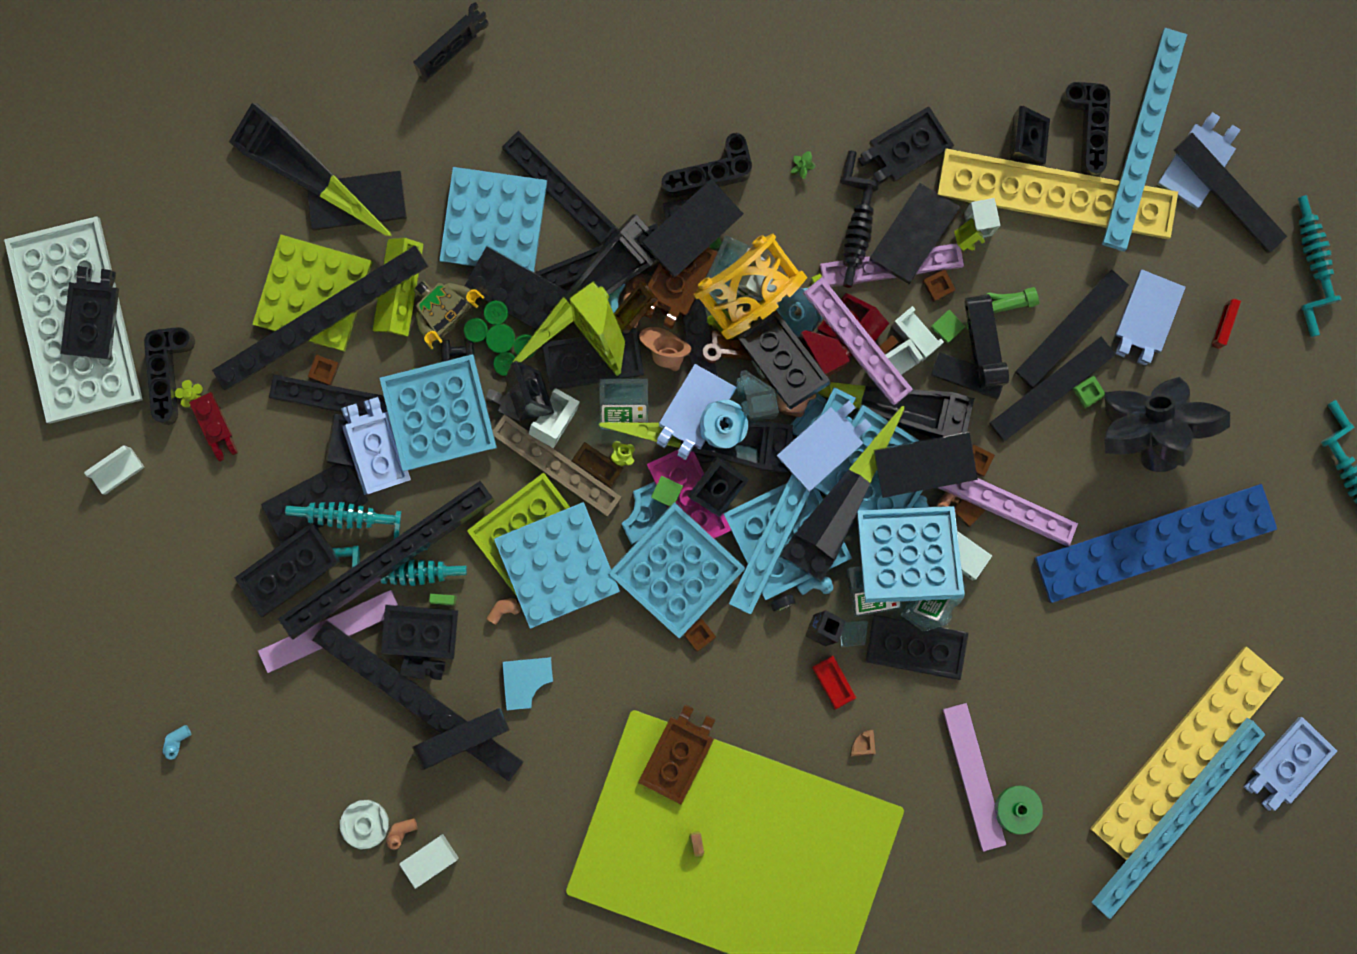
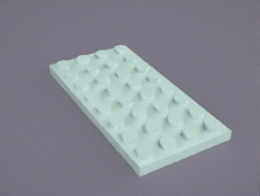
(41, 272)

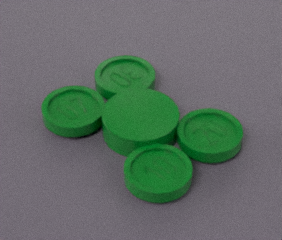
(499, 337)

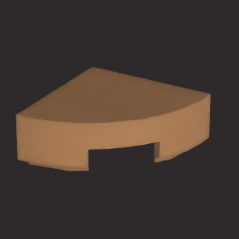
(864, 744)
(697, 844)

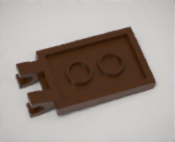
(677, 293)
(678, 756)

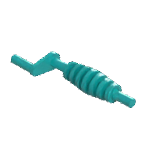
(1320, 263)
(1344, 462)
(341, 515)
(411, 572)

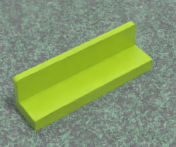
(396, 306)

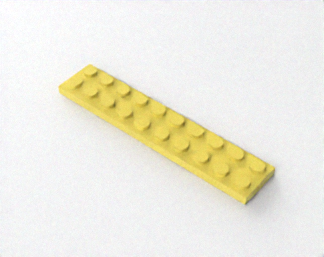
(1050, 192)
(1186, 752)

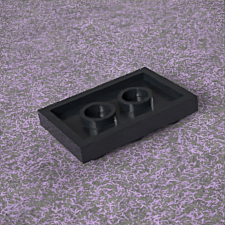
(419, 631)

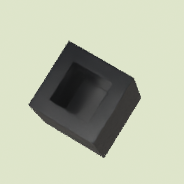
(825, 628)

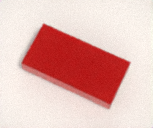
(1226, 323)
(834, 682)

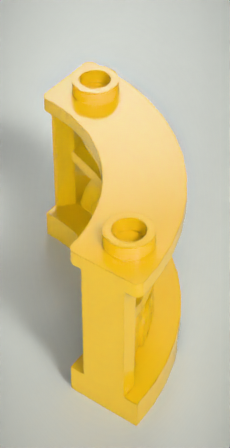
(784, 286)

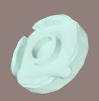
(364, 824)

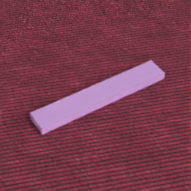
(940, 258)
(857, 341)
(1015, 509)
(349, 621)
(974, 776)

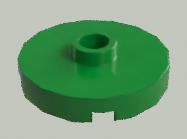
(1007, 809)

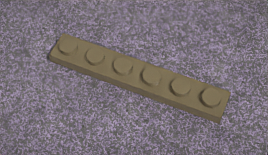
(556, 466)

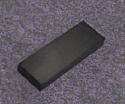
(961, 374)

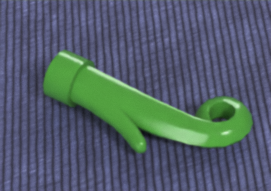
(1006, 302)

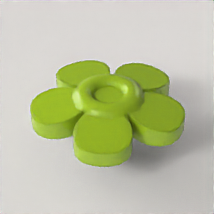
(188, 392)

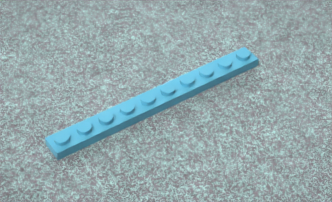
(1144, 139)
(777, 530)
(1178, 818)

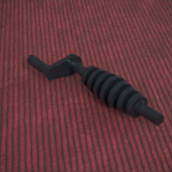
(860, 227)

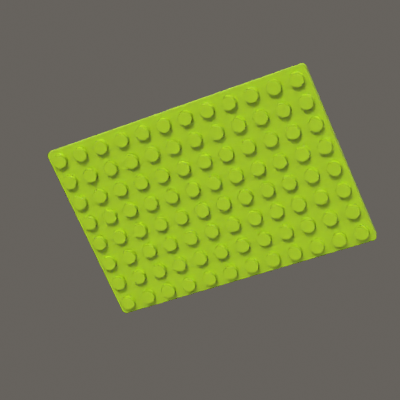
(782, 860)

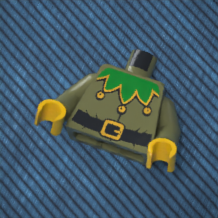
(442, 308)

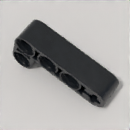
(1090, 129)
(705, 170)
(985, 343)
(167, 375)
(460, 738)

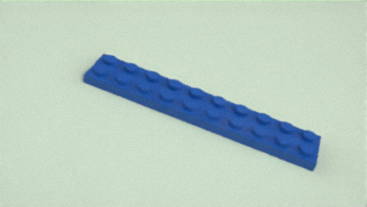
(1155, 543)

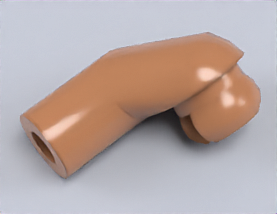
(945, 500)
(503, 607)
(398, 832)

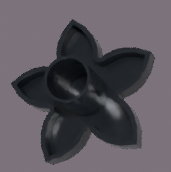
(1160, 424)

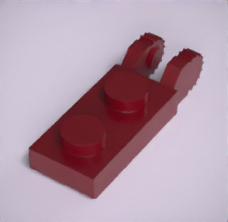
(213, 424)

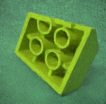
(598, 324)

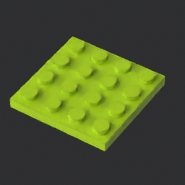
(303, 278)
(525, 507)

